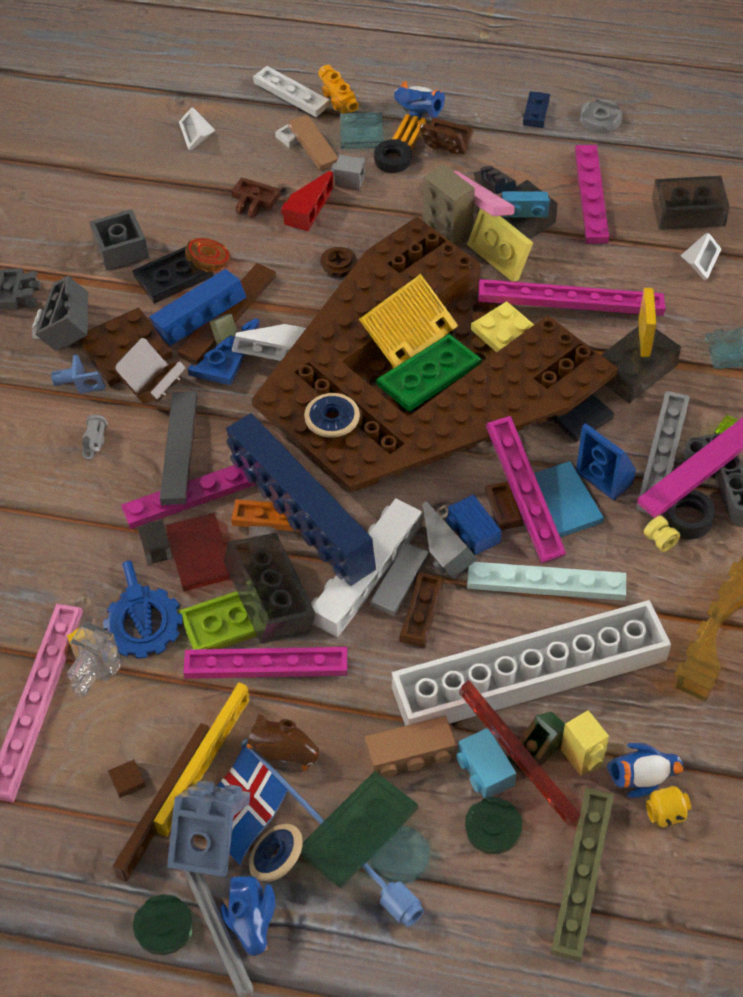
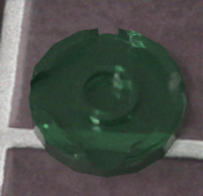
(493, 825)
(163, 925)

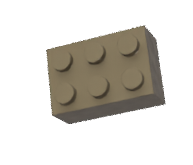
(448, 204)

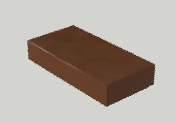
(503, 506)

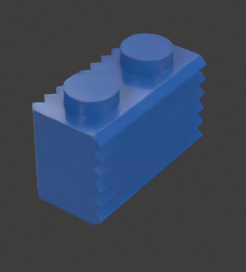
(473, 525)

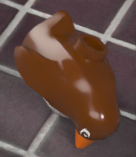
(282, 742)

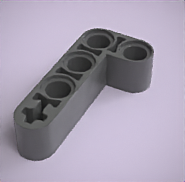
(728, 478)

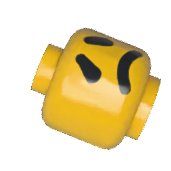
(668, 806)

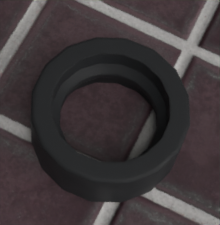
(692, 530)

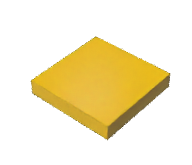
(647, 322)

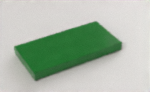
(428, 372)

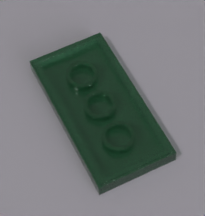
(357, 829)

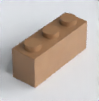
(410, 747)

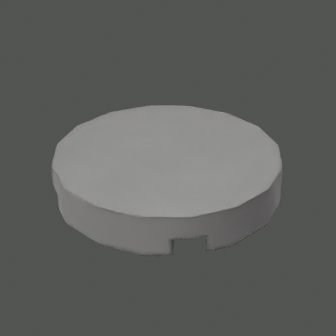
(600, 116)

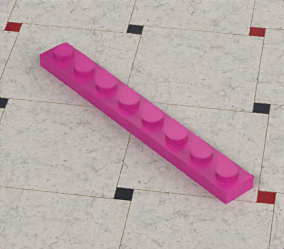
(565, 297)

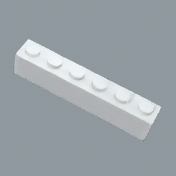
(340, 600)

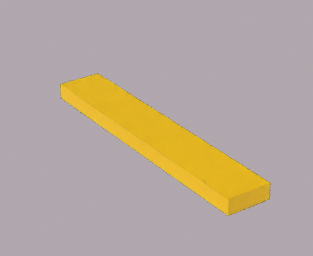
(205, 754)

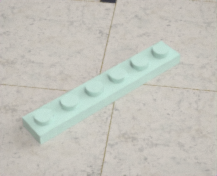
(547, 581)

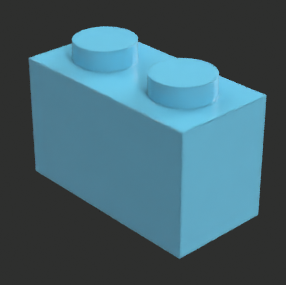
(486, 764)

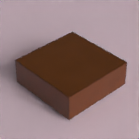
(126, 778)

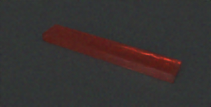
(518, 753)

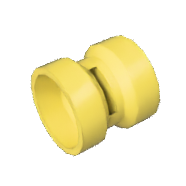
(661, 533)

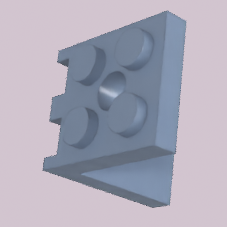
(205, 812)

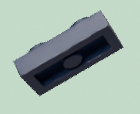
(536, 109)

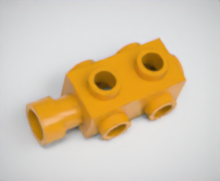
(337, 90)

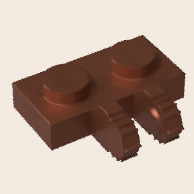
(255, 193)

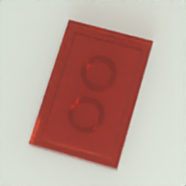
(198, 551)

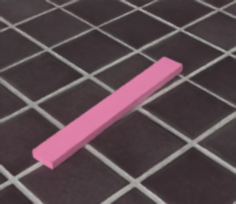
(36, 699)

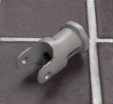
(93, 437)

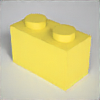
(584, 743)

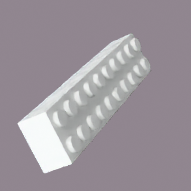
(534, 664)

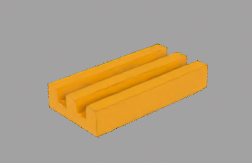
(412, 122)

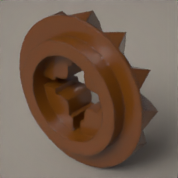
(345, 255)

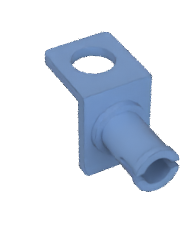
(76, 375)

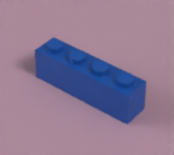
(198, 306)

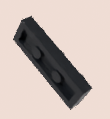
(494, 180)

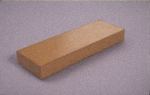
(313, 142)

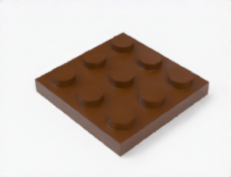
(112, 340)

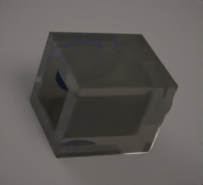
(155, 542)

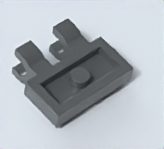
(11, 288)

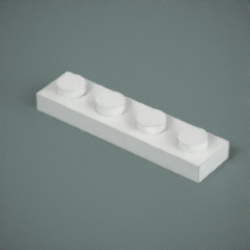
(291, 91)

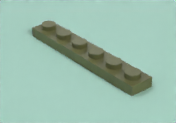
(582, 875)

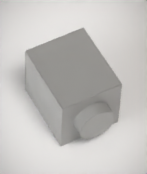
(349, 171)

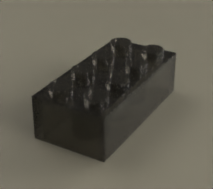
(269, 588)

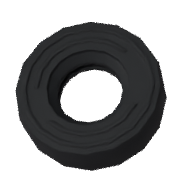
(392, 165)

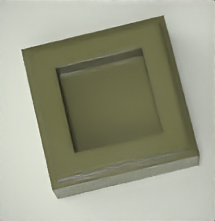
(223, 327)

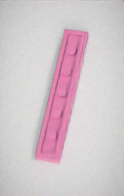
(489, 201)

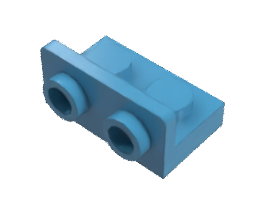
(528, 203)

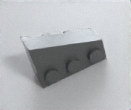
(64, 314)

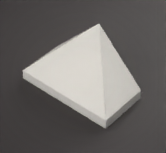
(195, 128)
(702, 255)

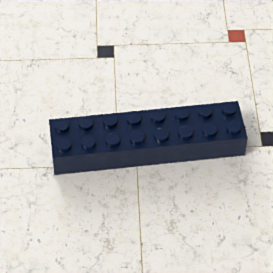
(301, 500)

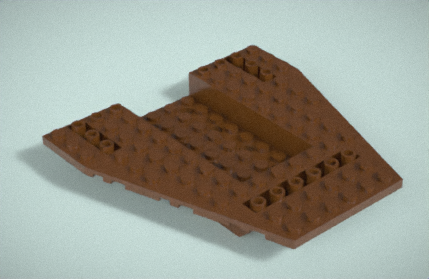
(528, 379)

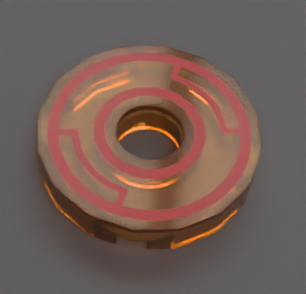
(207, 254)

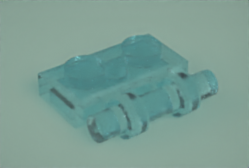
(726, 354)

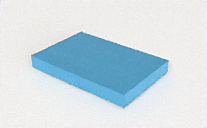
(568, 499)

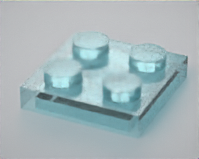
(361, 130)

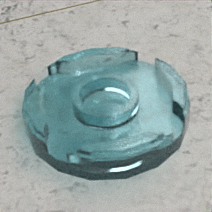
(402, 856)

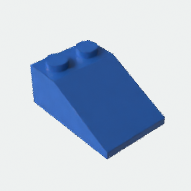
(604, 464)

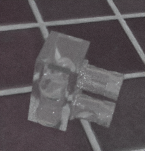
(95, 657)

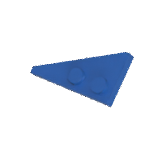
(221, 363)

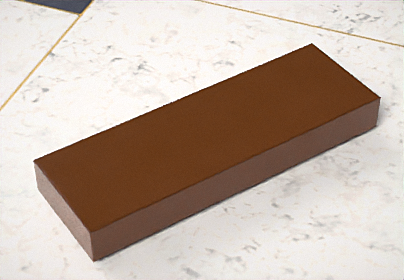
(421, 609)

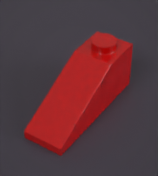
(307, 202)

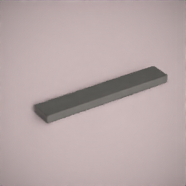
(178, 448)

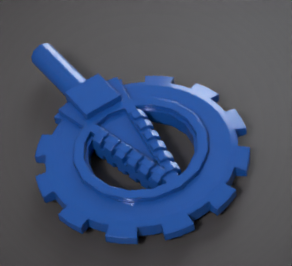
(138, 603)

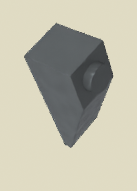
(445, 546)

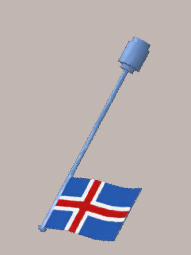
(266, 795)

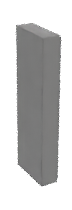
(399, 579)

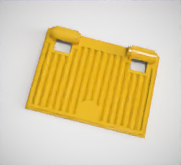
(408, 321)

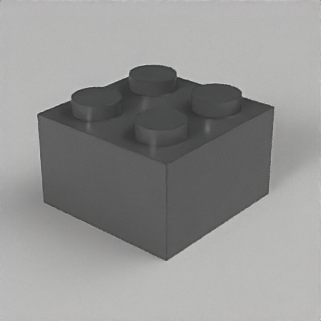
(119, 239)

